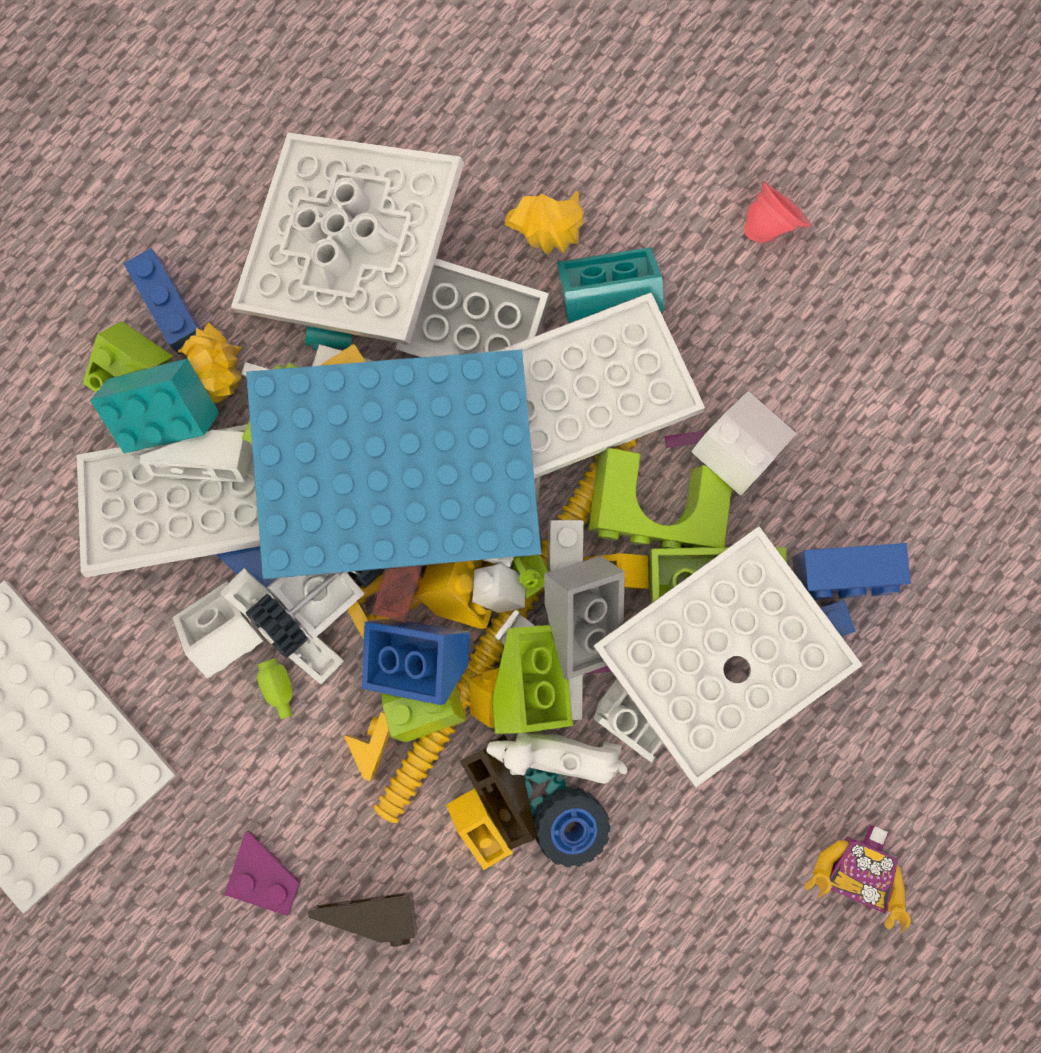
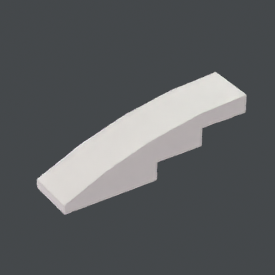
(313, 656)

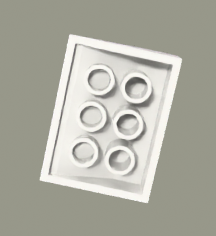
(474, 313)

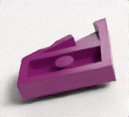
(261, 878)

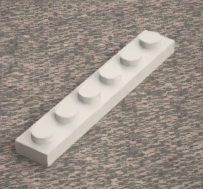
(566, 549)

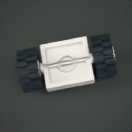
(309, 600)

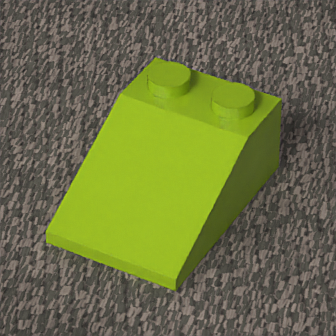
(530, 684)
(414, 718)

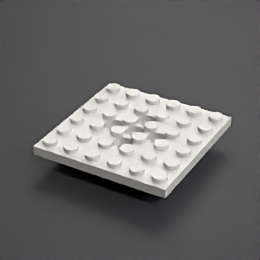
(348, 236)

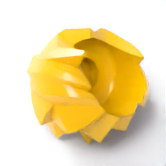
(547, 221)
(213, 362)

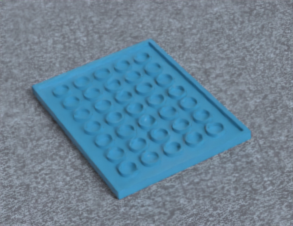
(392, 463)

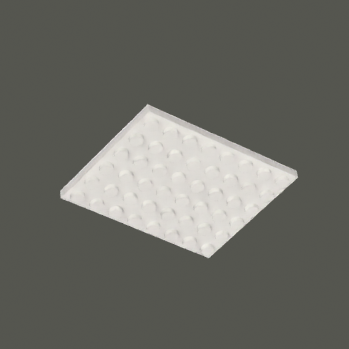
(66, 758)

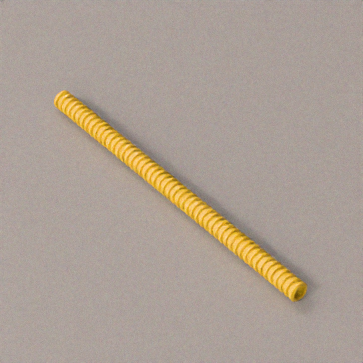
(483, 659)

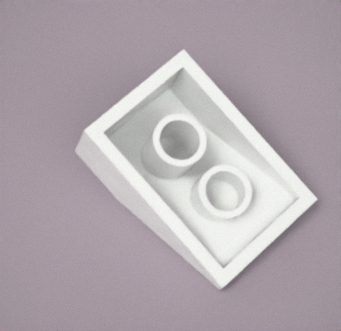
(743, 442)

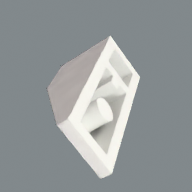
(208, 457)

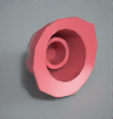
(772, 216)

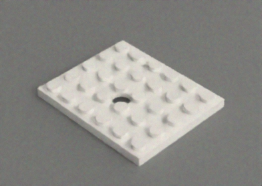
(678, 645)

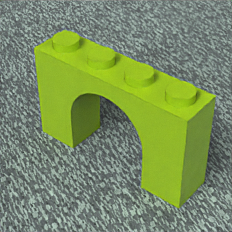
(617, 511)

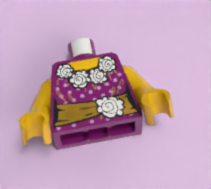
(863, 875)

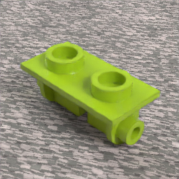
(531, 573)

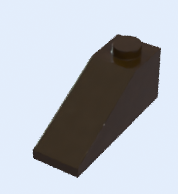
(502, 795)
(378, 918)

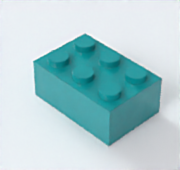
(155, 406)

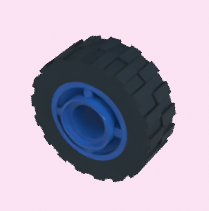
(585, 840)

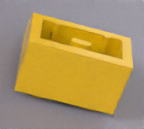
(449, 592)

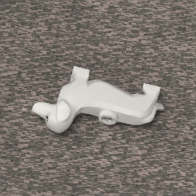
(559, 756)

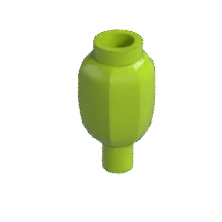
(275, 686)

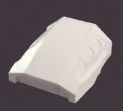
(632, 728)

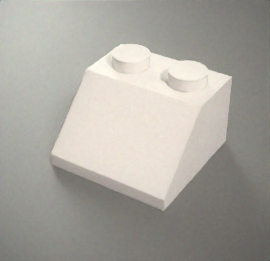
(215, 632)

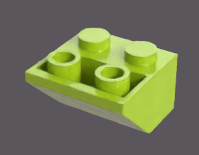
(121, 352)

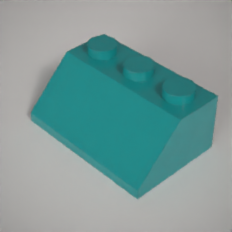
(608, 281)

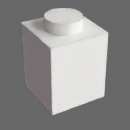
(498, 588)

